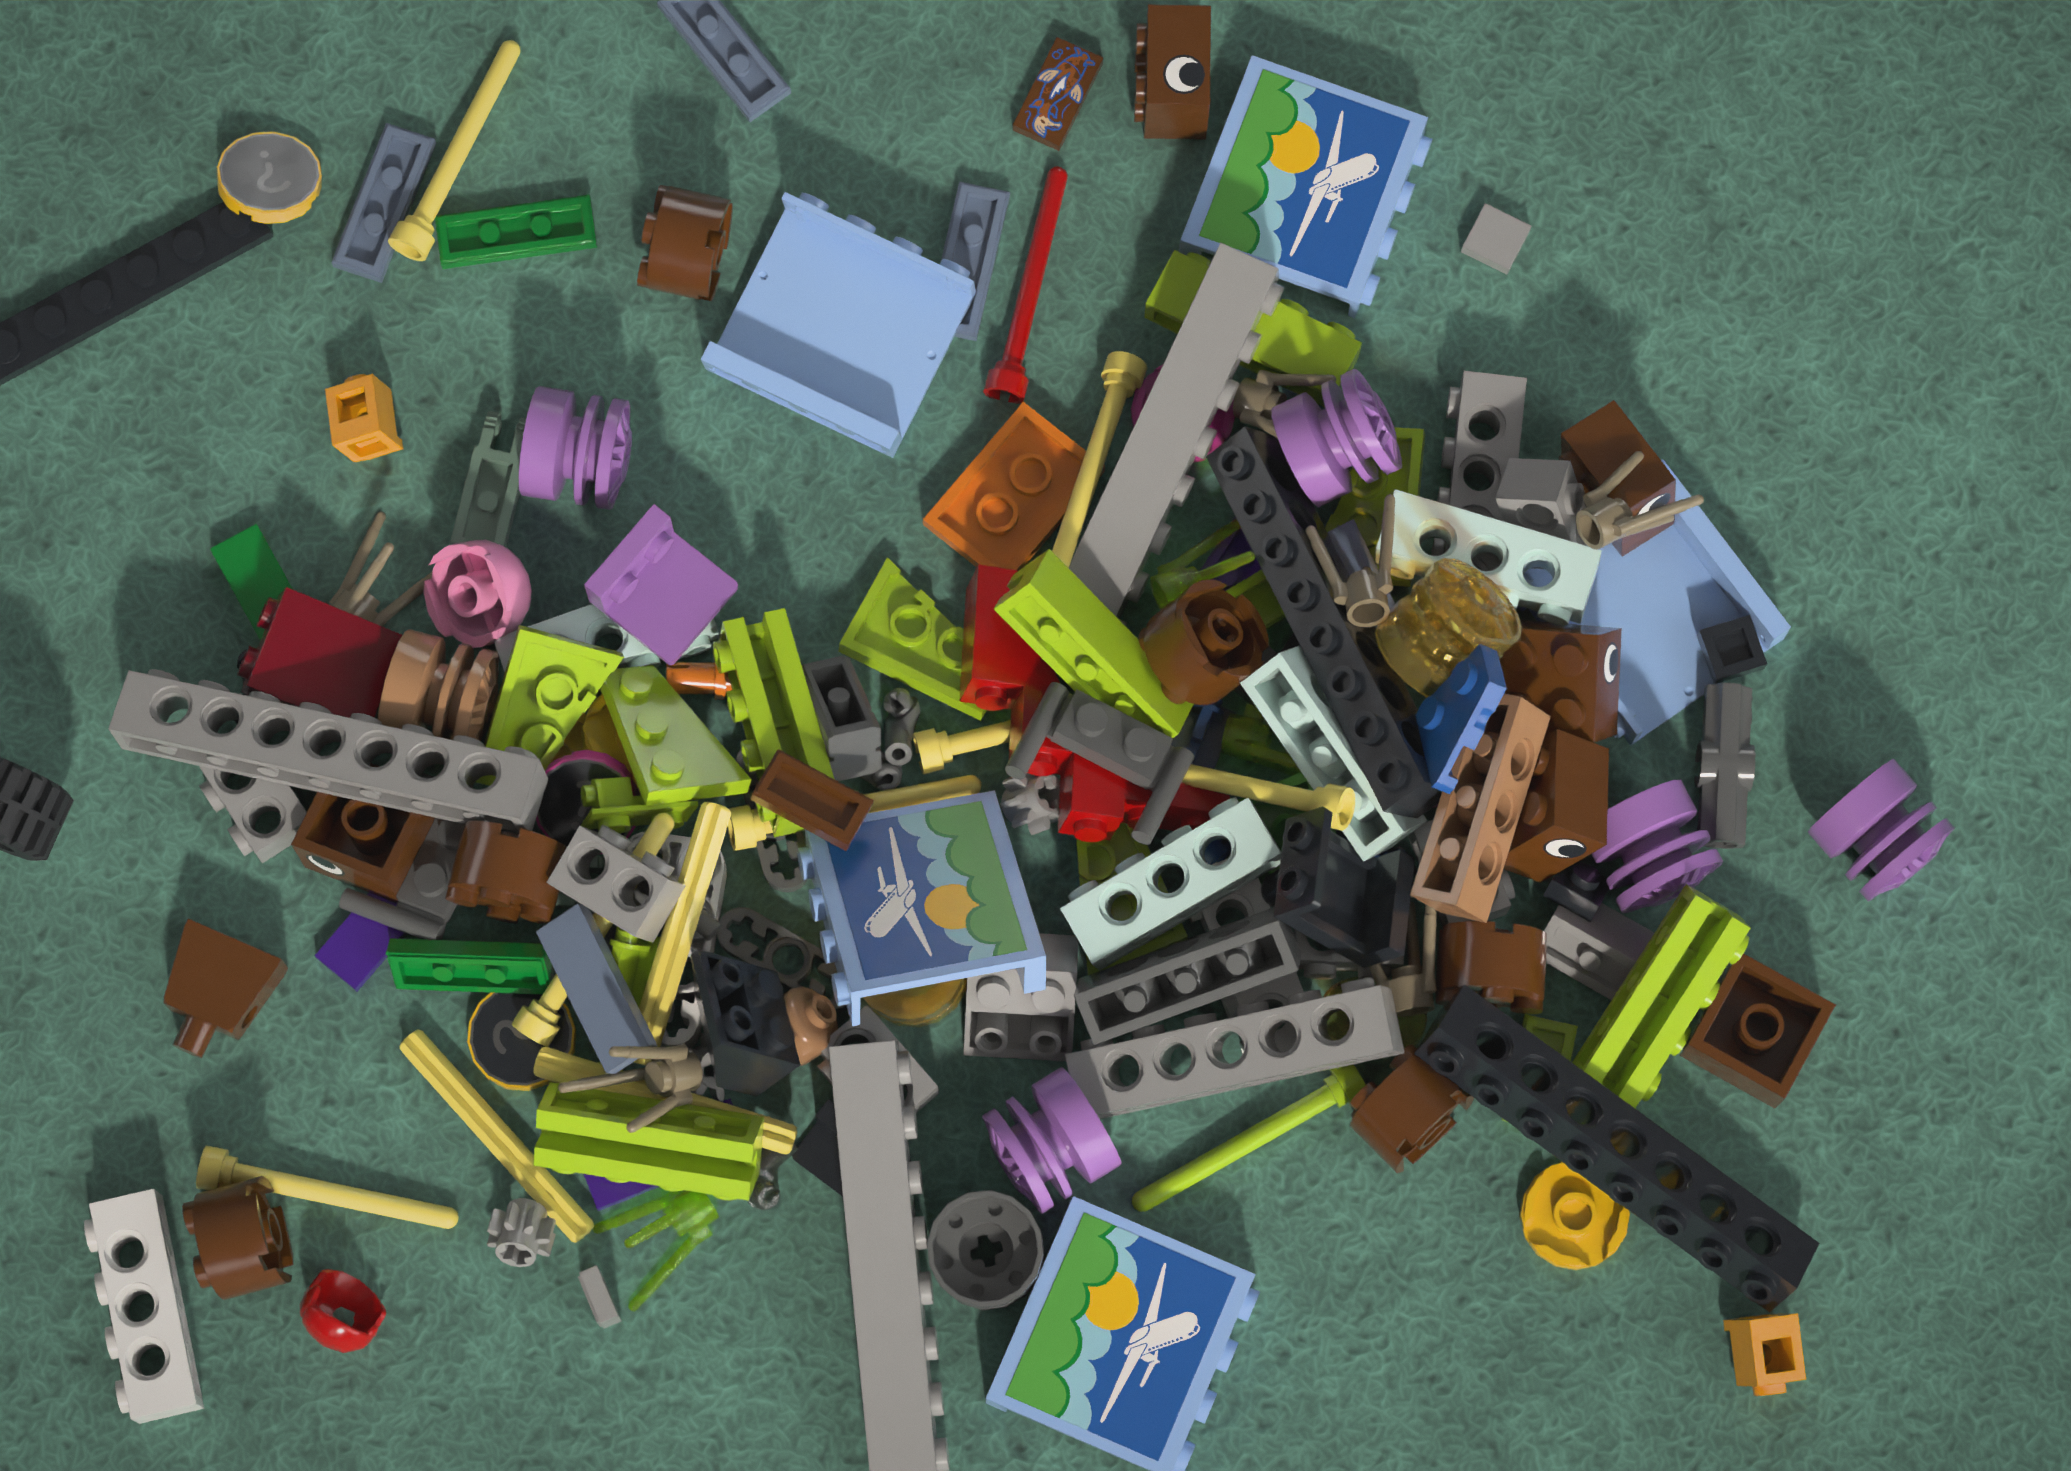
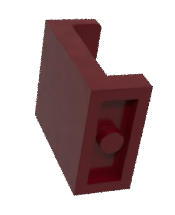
(318, 656)

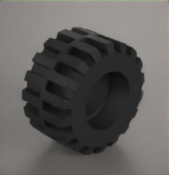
(30, 812)

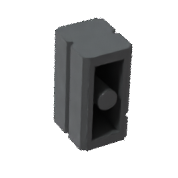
(844, 718)

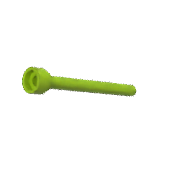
(1338, 1090)

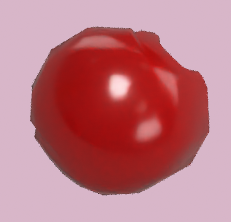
(335, 1290)

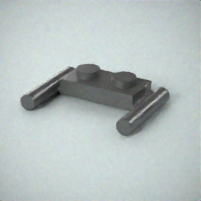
(1111, 742)
(421, 898)

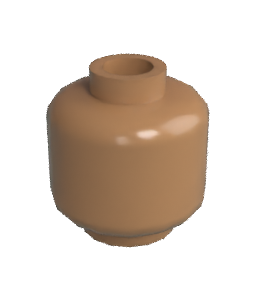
(811, 1020)

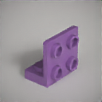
(659, 587)

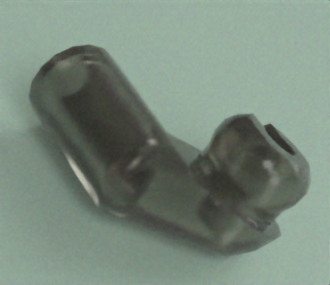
(766, 1190)

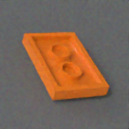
(1010, 493)

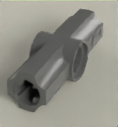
(1725, 764)

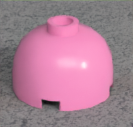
(477, 592)

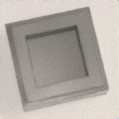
(1496, 238)
(599, 1297)

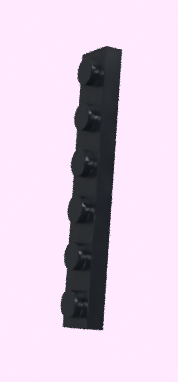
(125, 287)

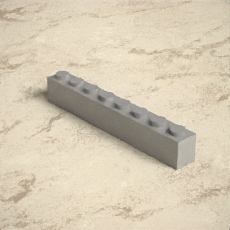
(1175, 427)
(885, 1257)

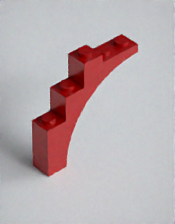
(1008, 674)

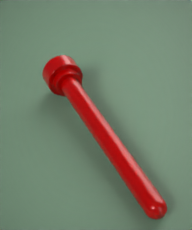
(1009, 373)

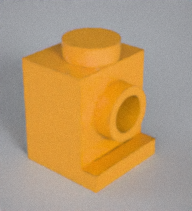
(362, 418)
(1781, 1341)

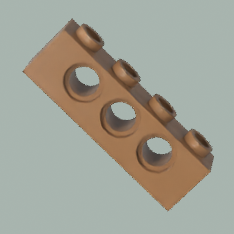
(1481, 814)

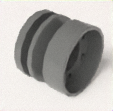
(957, 1235)

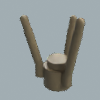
(1257, 397)
(1612, 519)
(1365, 590)
(355, 598)
(1413, 984)
(671, 1074)

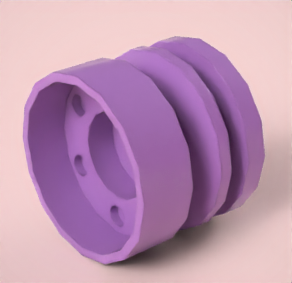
(1345, 434)
(573, 447)
(1881, 830)
(1653, 849)
(1051, 1140)

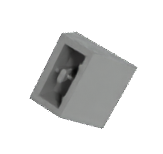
(1021, 1025)

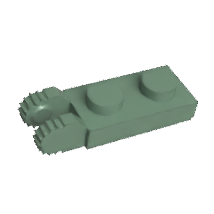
(490, 487)

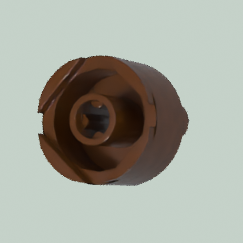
(685, 242)
(1204, 644)
(505, 872)
(1494, 963)
(1406, 1110)
(239, 1238)

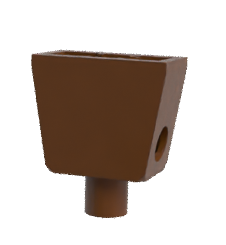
(218, 986)

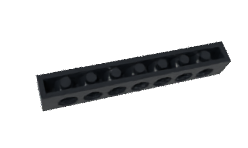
(1344, 657)
(1617, 1149)

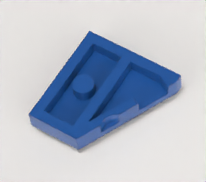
(1459, 713)

